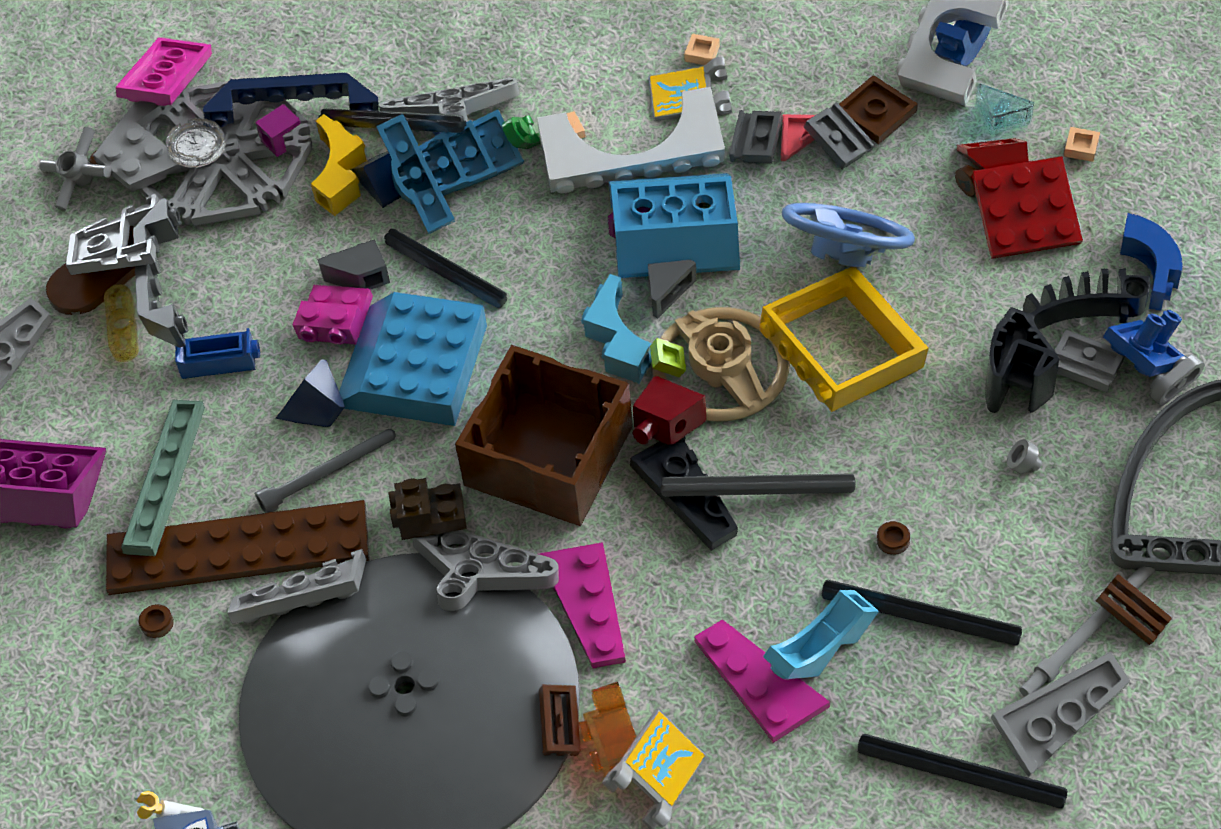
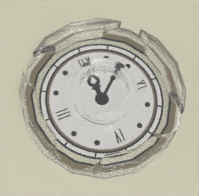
(195, 143)

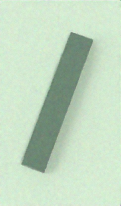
(163, 478)

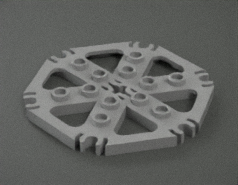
(234, 163)

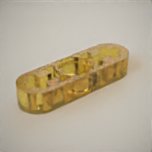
(114, 314)

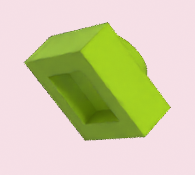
(668, 357)

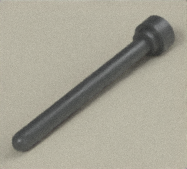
(272, 497)

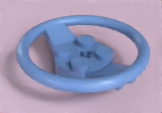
(846, 241)

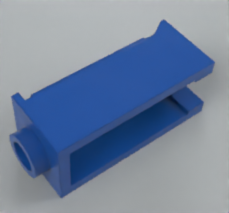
(217, 354)

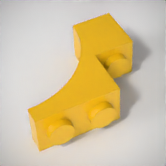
(337, 184)

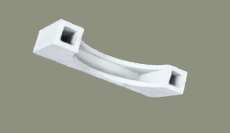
(576, 164)

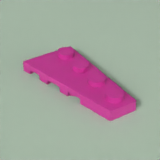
(589, 602)
(772, 701)

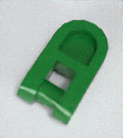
(520, 132)

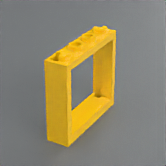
(874, 308)

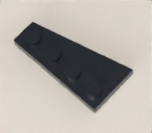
(702, 514)

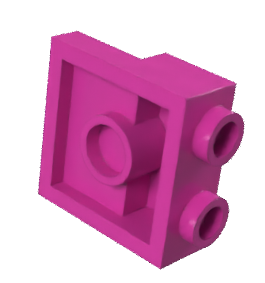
(332, 314)

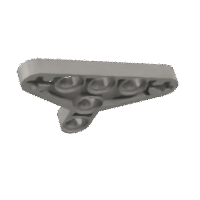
(456, 100)
(491, 571)

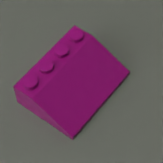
(47, 482)

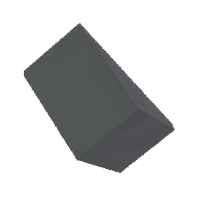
(669, 282)

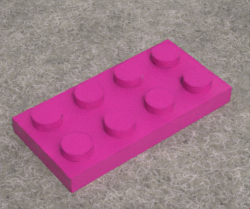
(163, 71)

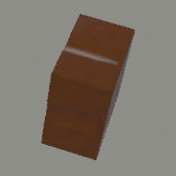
(545, 435)

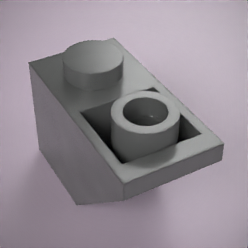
(355, 267)

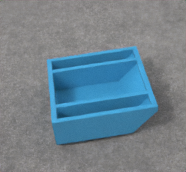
(414, 358)

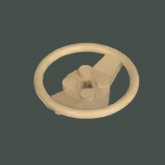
(729, 365)

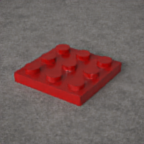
(1026, 207)

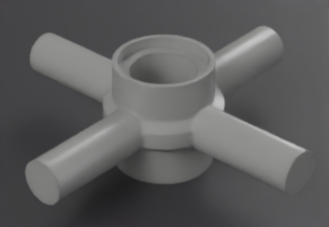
(75, 168)

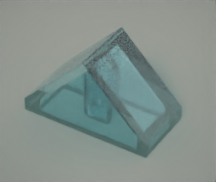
(1002, 110)

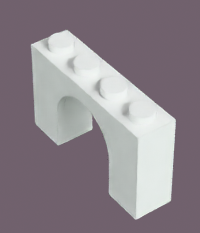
(930, 73)

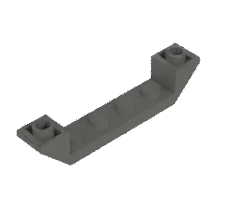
(161, 322)

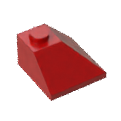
(995, 152)

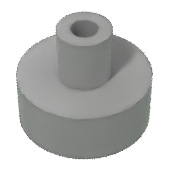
(1023, 457)

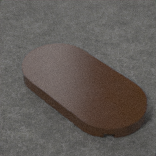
(85, 290)

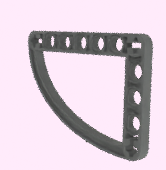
(1175, 546)

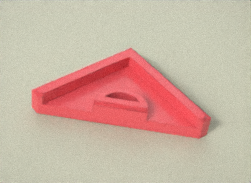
(794, 135)

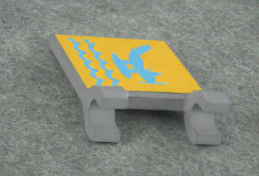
(668, 87)
(659, 764)

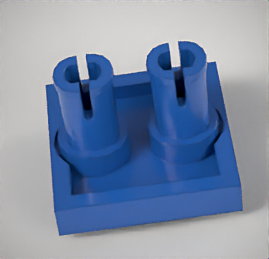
(1147, 342)

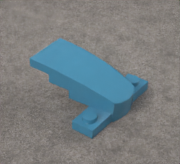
(446, 163)

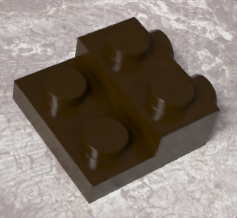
(424, 510)

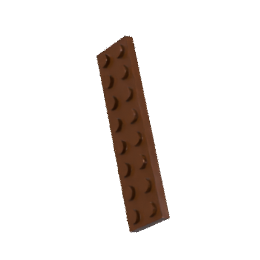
(241, 547)

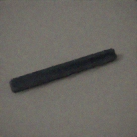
(446, 268)

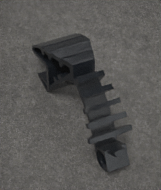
(1024, 356)

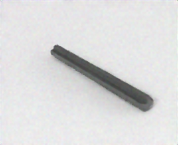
(758, 484)

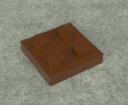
(878, 108)

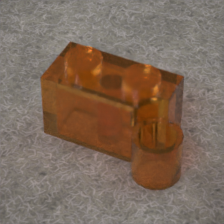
(607, 728)

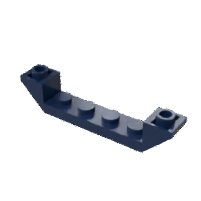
(281, 88)

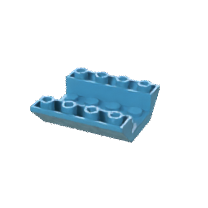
(675, 224)

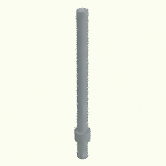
(1049, 668)

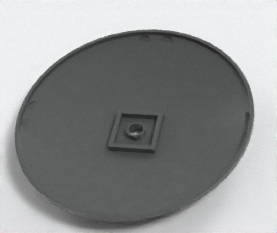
(454, 753)

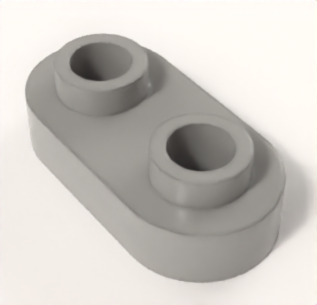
(1183, 373)

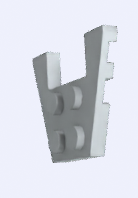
(133, 152)
(106, 243)

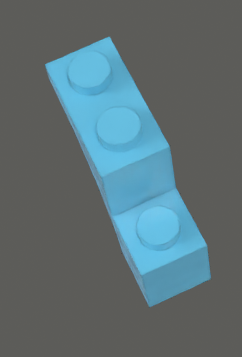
(623, 350)
(816, 644)

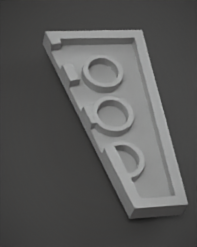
(300, 590)
(1053, 714)

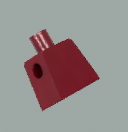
(667, 412)

